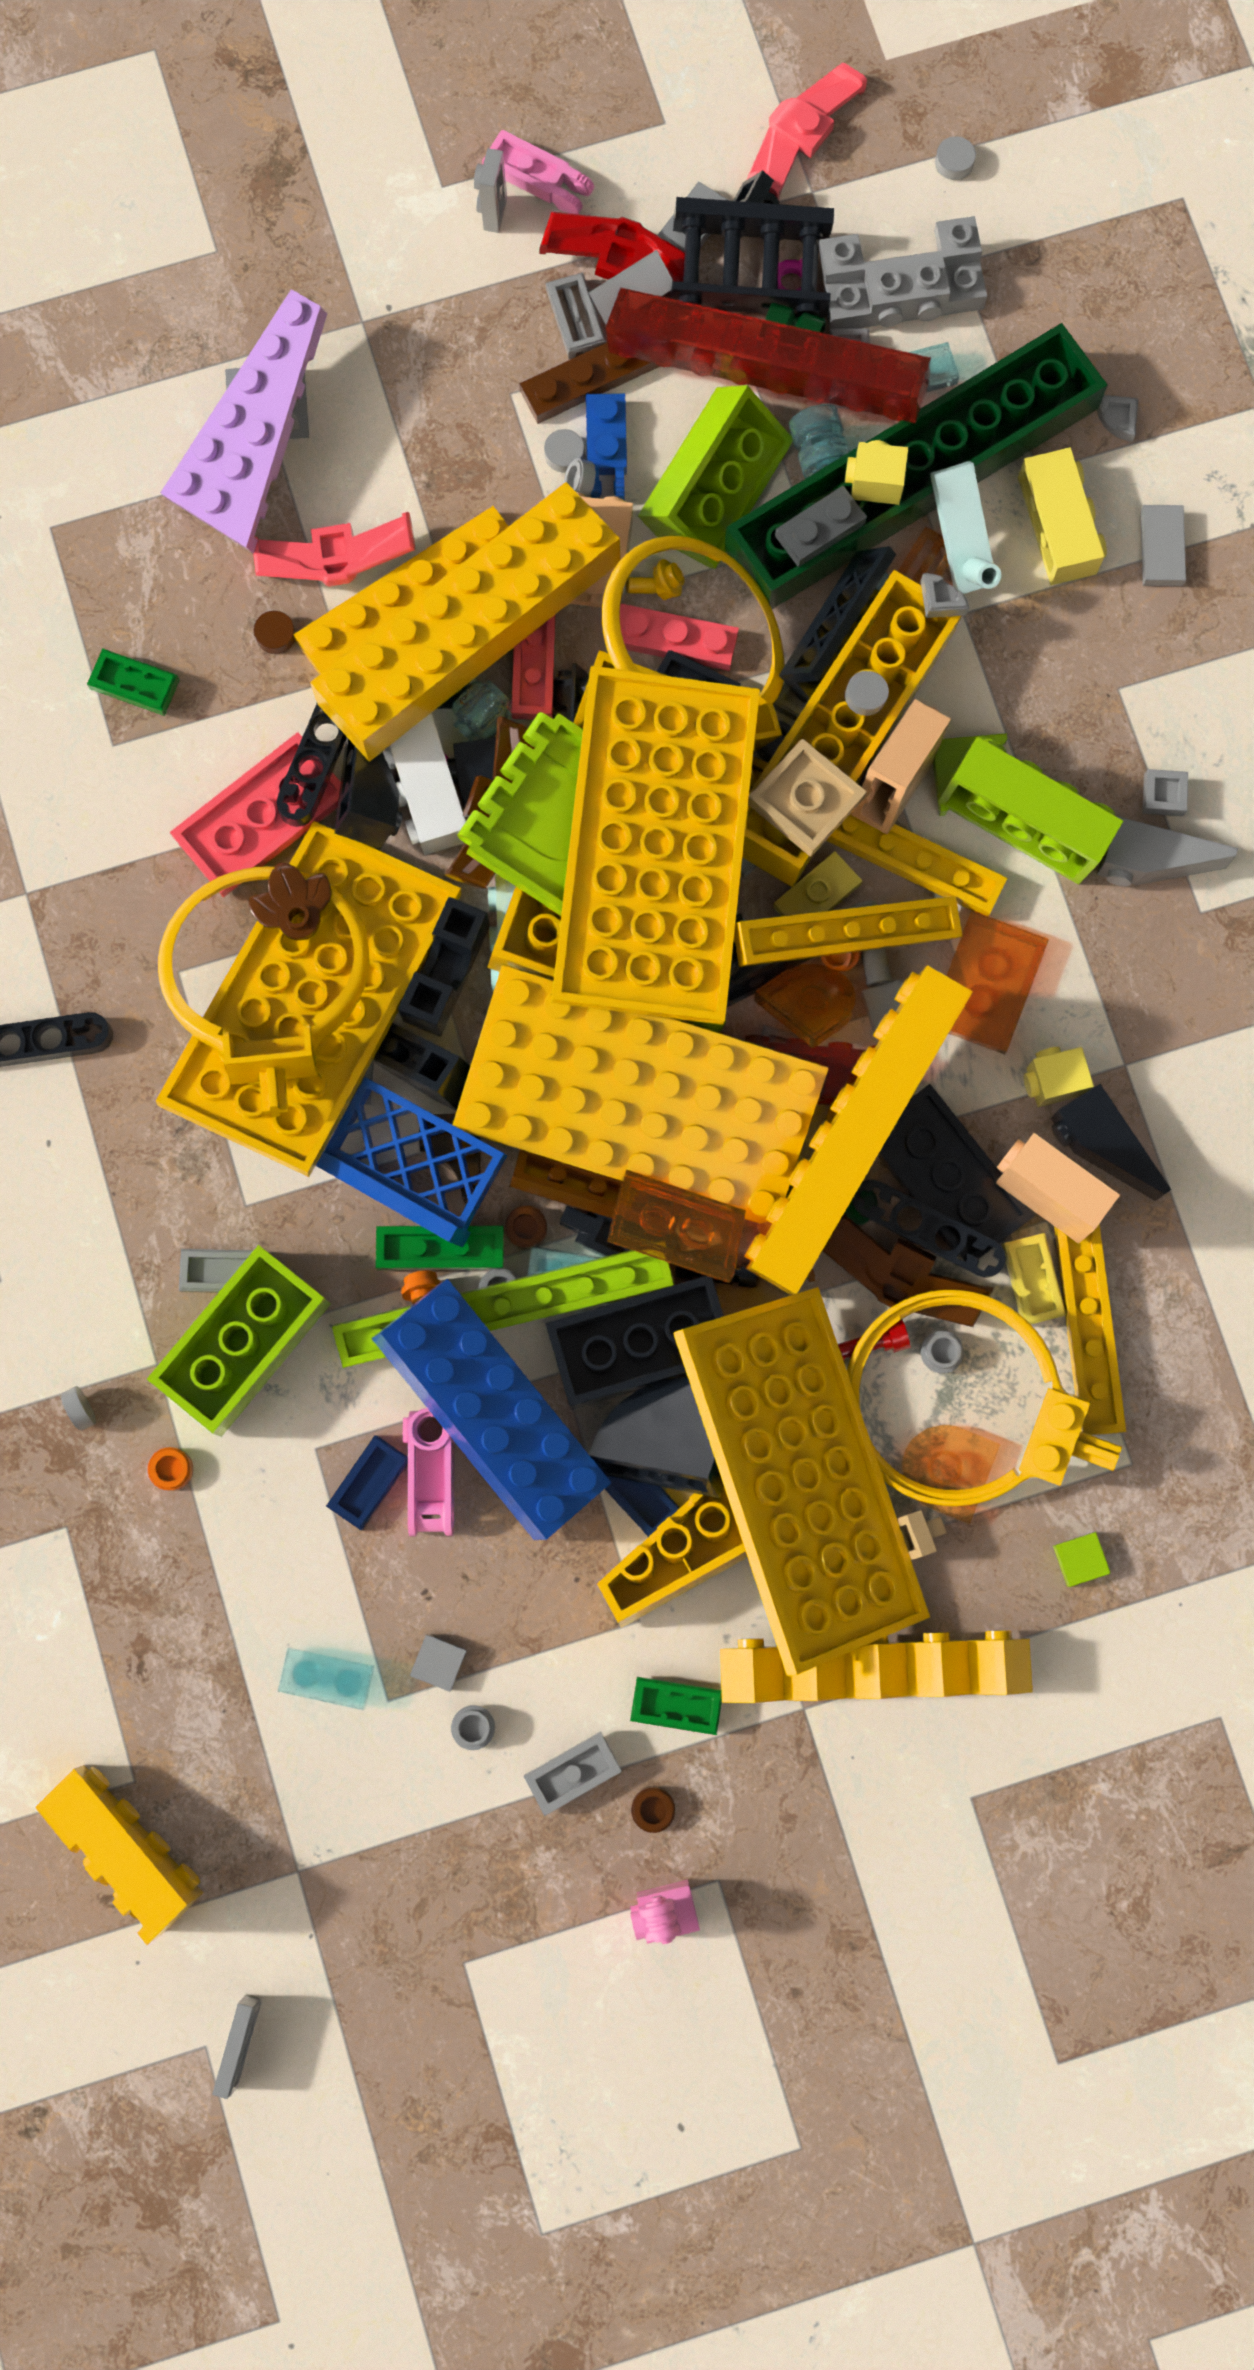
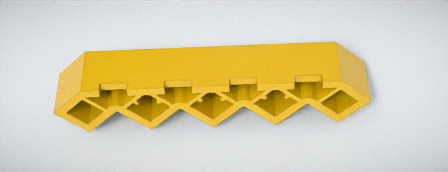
(883, 1670)

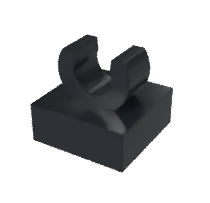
(756, 190)

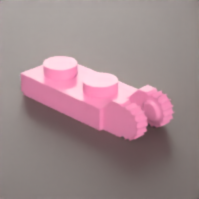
(541, 173)

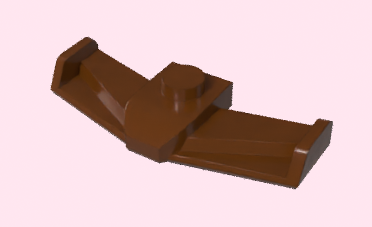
(464, 867)
(899, 1273)

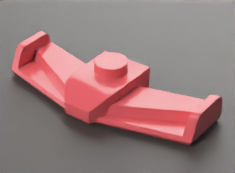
(804, 123)
(335, 552)

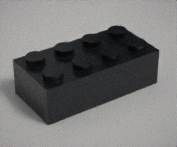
(629, 1341)

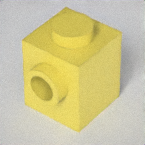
(877, 472)
(1057, 1076)

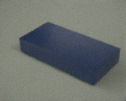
(368, 1483)
(642, 1502)

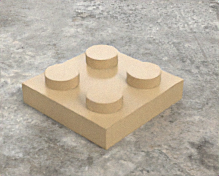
(806, 797)

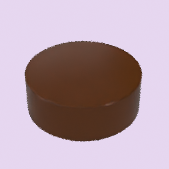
(274, 632)
(526, 1227)
(653, 1809)

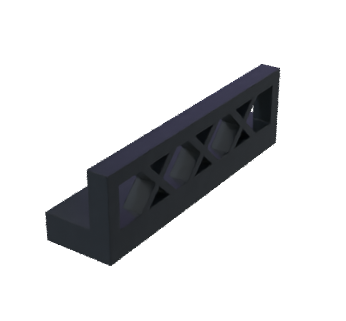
(837, 620)

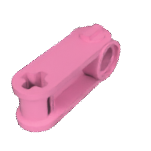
(429, 1477)

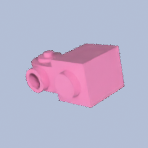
(664, 1913)

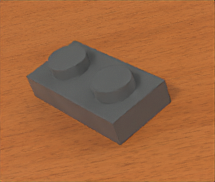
(820, 526)

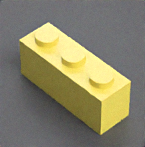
(1061, 516)

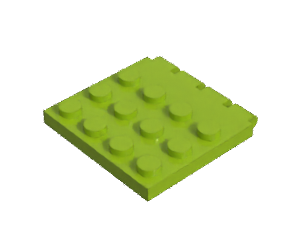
(533, 815)

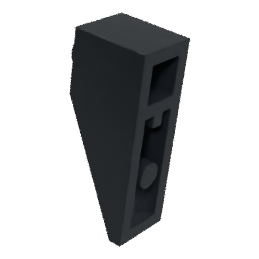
(367, 799)
(423, 1065)
(1104, 1139)

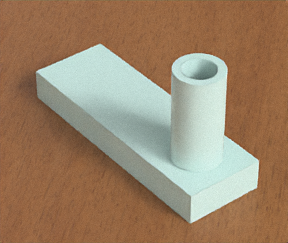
(964, 528)

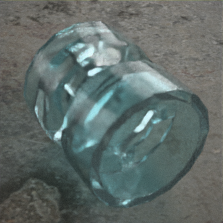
(818, 437)

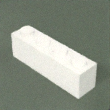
(426, 788)

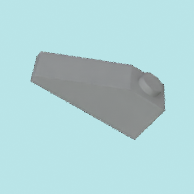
(1155, 854)

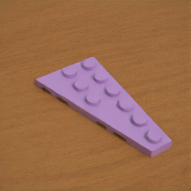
(246, 435)

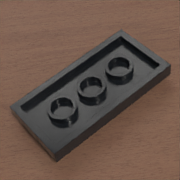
(950, 1172)

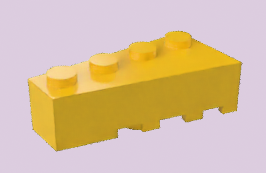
(675, 1558)
(120, 1851)

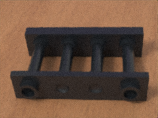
(759, 220)

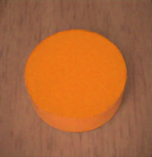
(170, 1469)

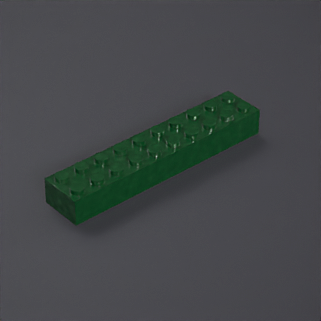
(979, 421)

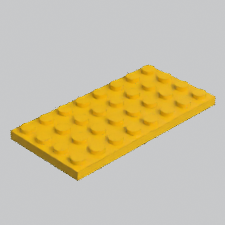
(656, 846)
(287, 982)
(638, 1096)
(802, 1479)

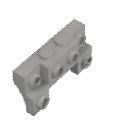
(904, 286)

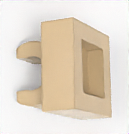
(919, 1533)

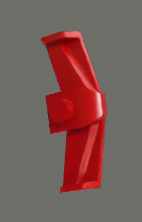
(612, 240)

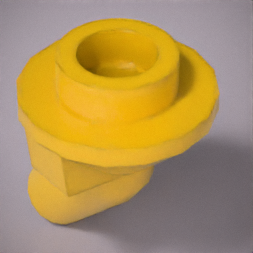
(666, 581)

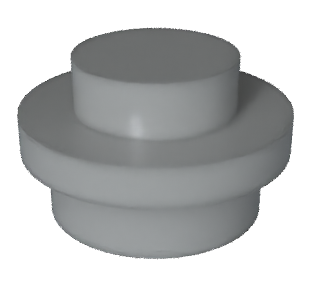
(942, 1352)
(473, 1727)

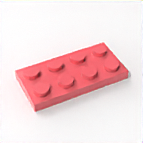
(243, 821)

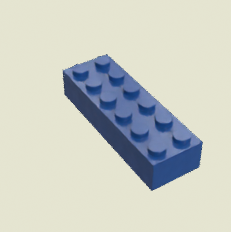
(491, 1411)

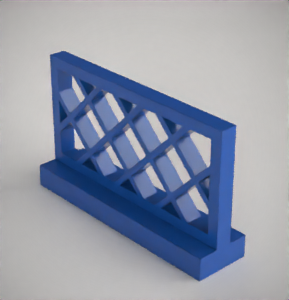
(403, 1197)

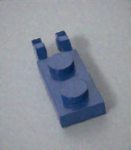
(607, 439)

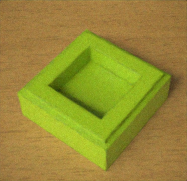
(1081, 1559)

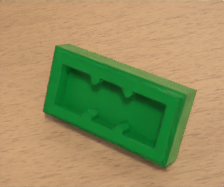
(133, 682)
(676, 1705)

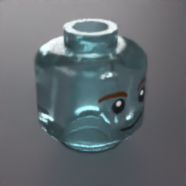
(479, 708)

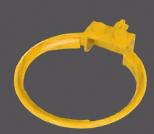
(767, 722)
(270, 1059)
(1056, 1430)

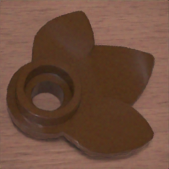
(292, 895)

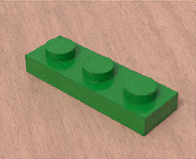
(422, 1250)

